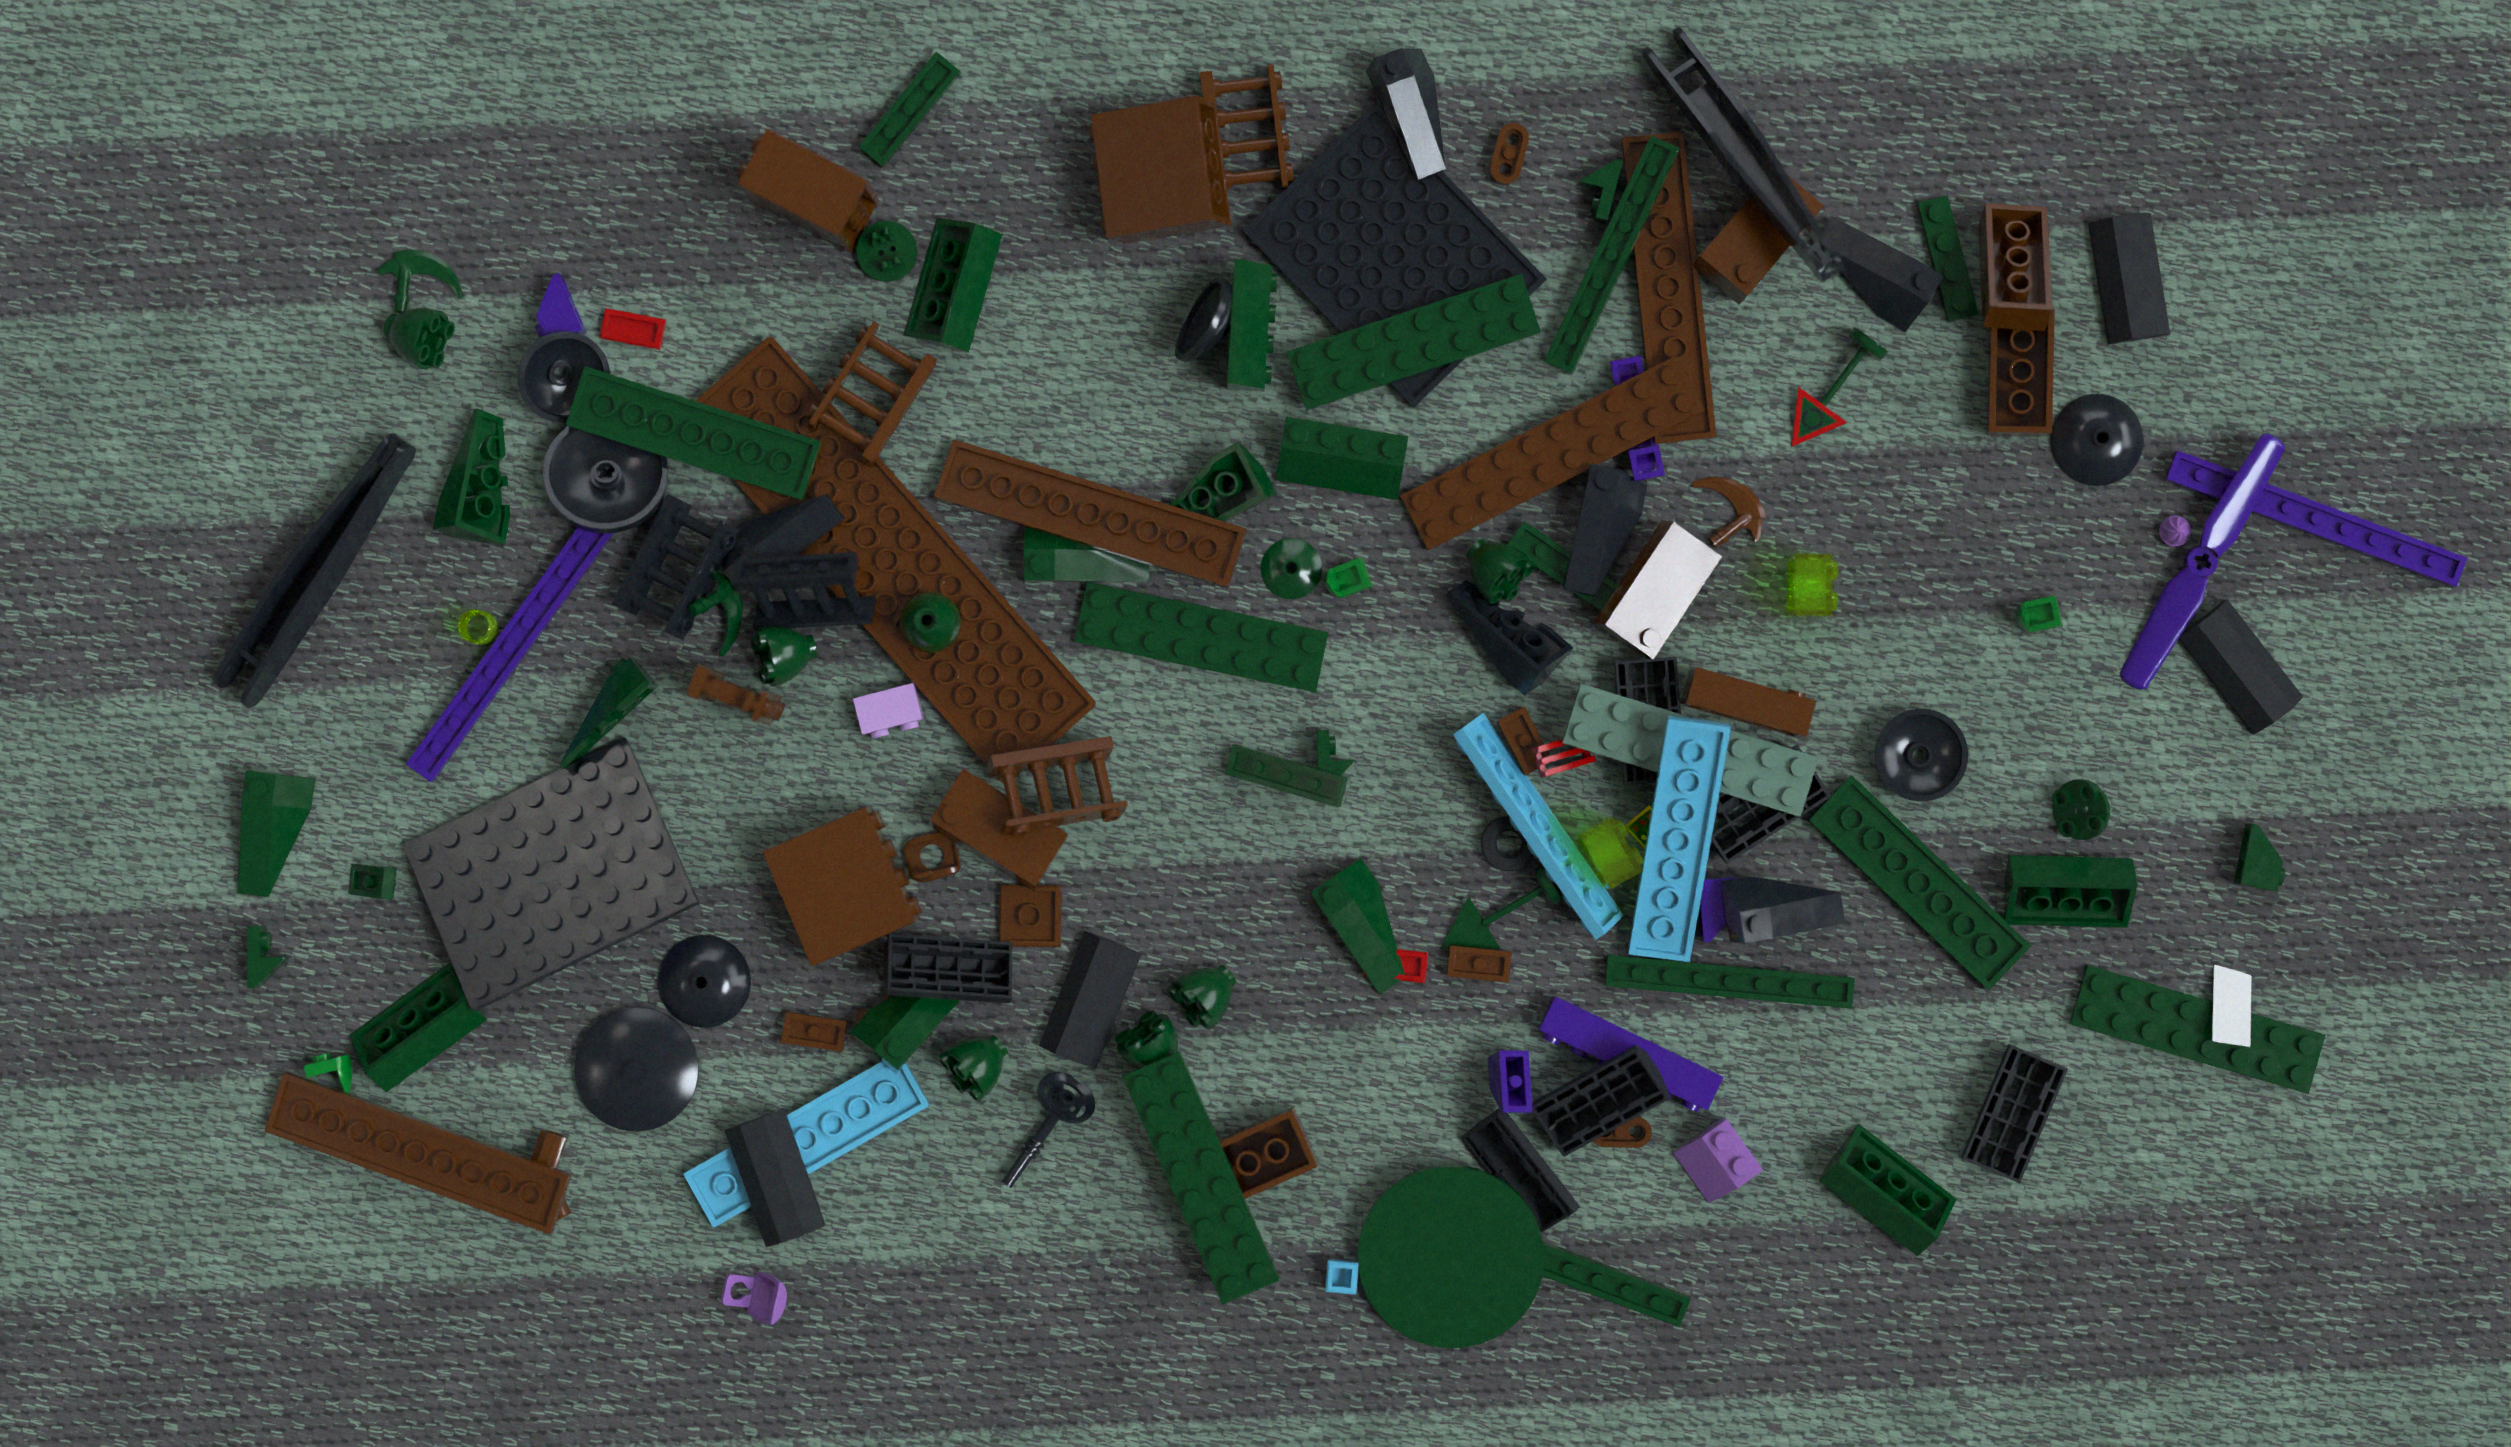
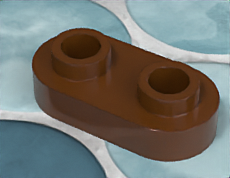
(1508, 154)
(1621, 1136)

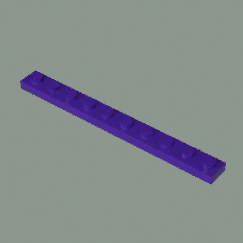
(2324, 522)
(507, 652)

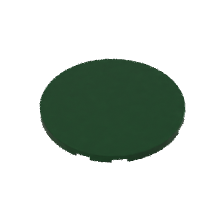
(1451, 1256)

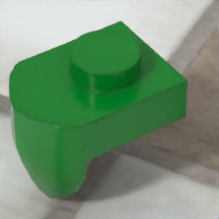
(1347, 579)
(2039, 615)
(324, 1064)

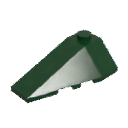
(1227, 485)
(472, 495)
(1061, 560)
(617, 698)
(271, 819)
(1360, 917)
(900, 1027)

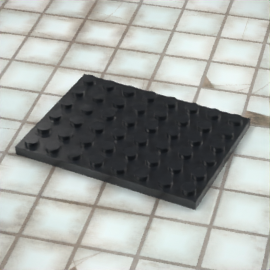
(1380, 243)
(550, 874)

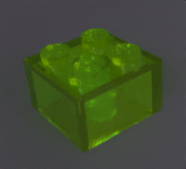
(1811, 586)
(1609, 851)

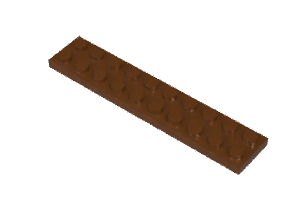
(1671, 286)
(1552, 452)
(1090, 514)
(418, 1152)

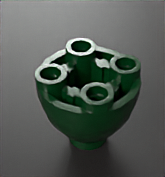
(420, 336)
(1498, 569)
(945, 623)
(782, 653)
(1203, 994)
(1148, 1041)
(975, 1065)

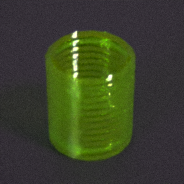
(463, 623)

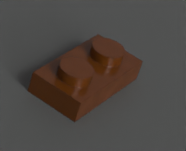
(1522, 737)
(1479, 963)
(814, 1031)

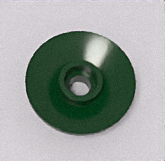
(1279, 580)

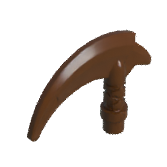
(1747, 505)

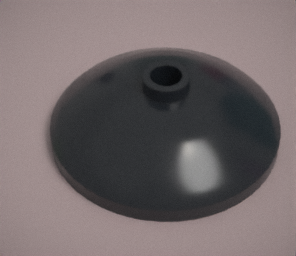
(1210, 322)
(551, 394)
(2076, 442)
(1942, 748)
(726, 978)

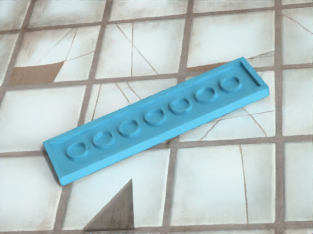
(1538, 826)
(1678, 838)
(822, 1132)

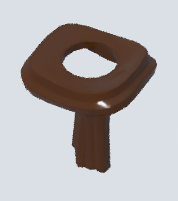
(918, 871)

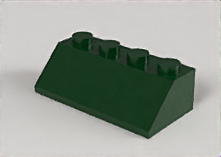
(953, 284)
(1249, 326)
(1341, 458)
(2069, 891)
(415, 1029)
(1888, 1190)

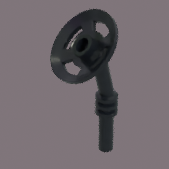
(1060, 1106)

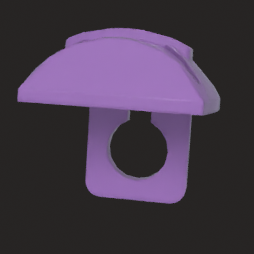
(765, 1298)

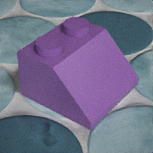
(1717, 1160)

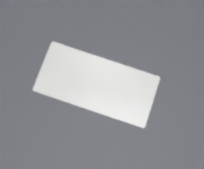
(2231, 1007)

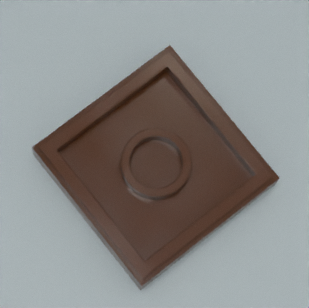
(1030, 916)

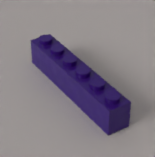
(1605, 1040)

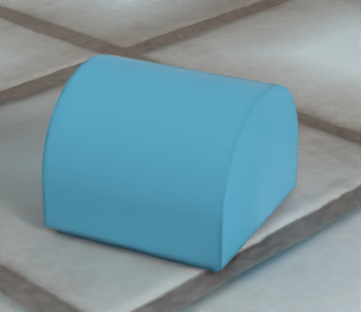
(1341, 1276)

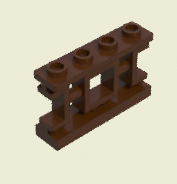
(710, 685)

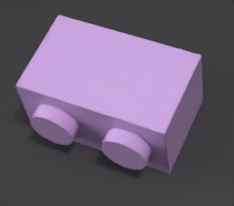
(888, 710)

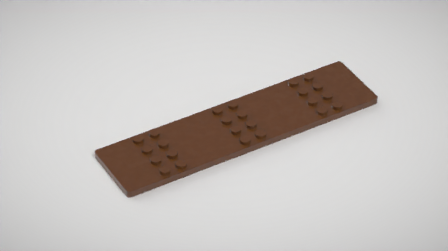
(997, 676)

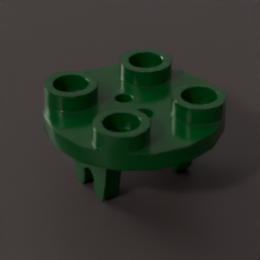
(891, 265)
(2084, 823)

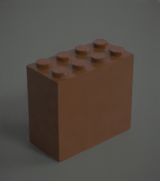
(1160, 170)
(807, 190)
(842, 885)

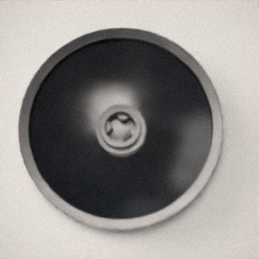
(602, 481)
(636, 1069)

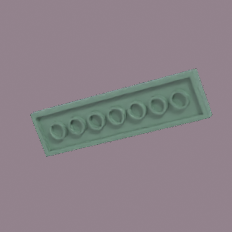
(1635, 735)

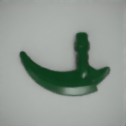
(416, 262)
(732, 603)

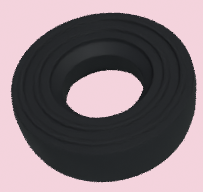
(1494, 856)

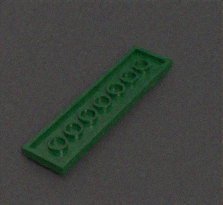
(1413, 342)
(693, 433)
(1201, 637)
(1919, 882)
(2184, 1028)
(1201, 1177)

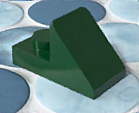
(1605, 181)
(1325, 747)
(372, 881)
(259, 965)

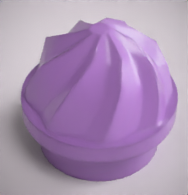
(2174, 531)

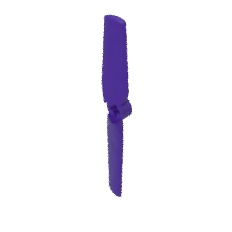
(2187, 588)

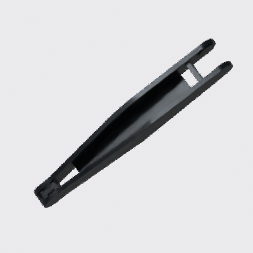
(1745, 154)
(314, 571)

